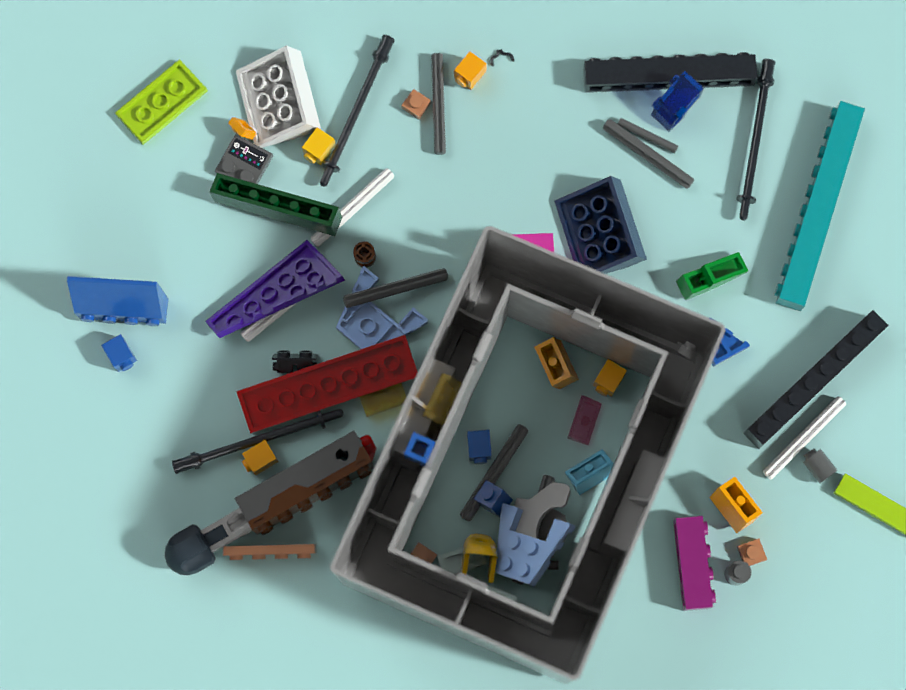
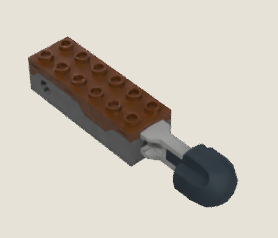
(274, 501)

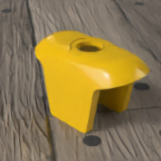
(487, 547)

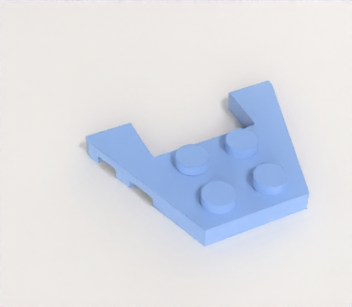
(368, 324)
(524, 556)

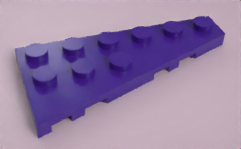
(288, 282)

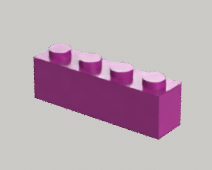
(693, 563)

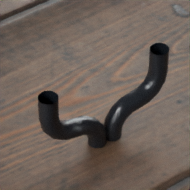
(503, 53)

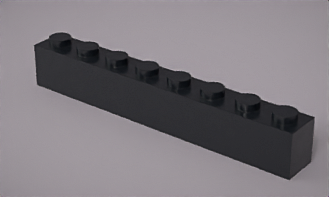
(657, 72)
(815, 379)

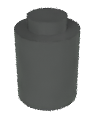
(819, 465)
(737, 573)

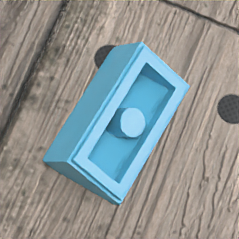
(590, 472)

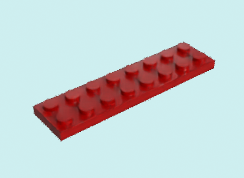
(327, 383)

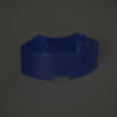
(676, 101)

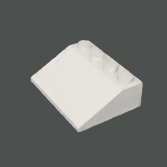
(278, 97)

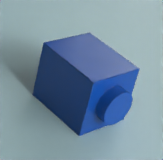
(119, 353)
(479, 446)
(419, 449)
(492, 498)

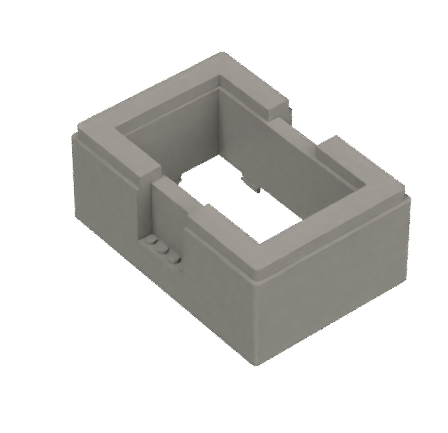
(588, 311)

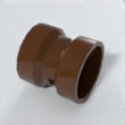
(365, 258)

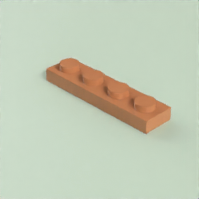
(261, 551)

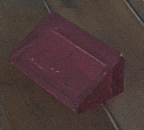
(584, 420)

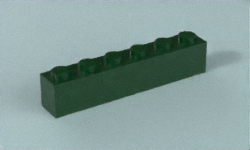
(276, 204)

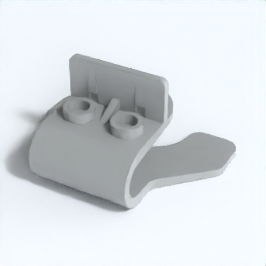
(542, 507)

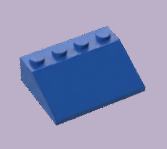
(118, 300)

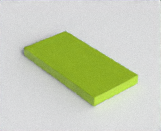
(161, 101)

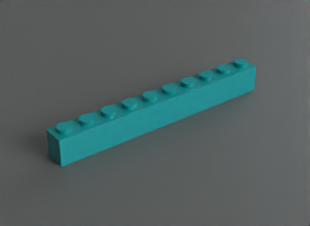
(820, 206)

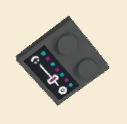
(244, 160)

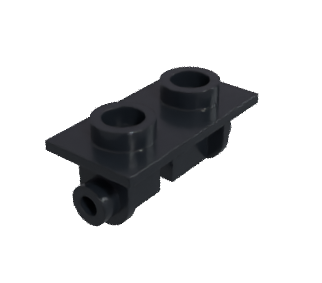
(286, 360)

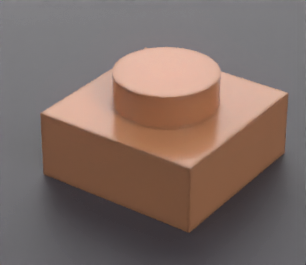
(416, 104)
(752, 552)
(423, 553)

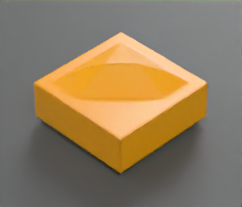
(242, 128)

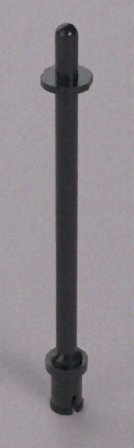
(380, 56)
(765, 81)
(195, 459)

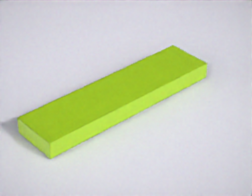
(872, 502)

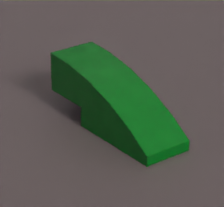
(711, 275)

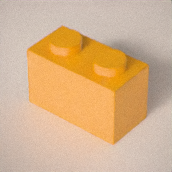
(556, 363)
(735, 504)

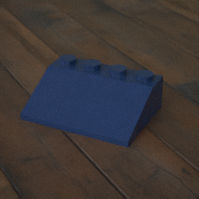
(601, 226)

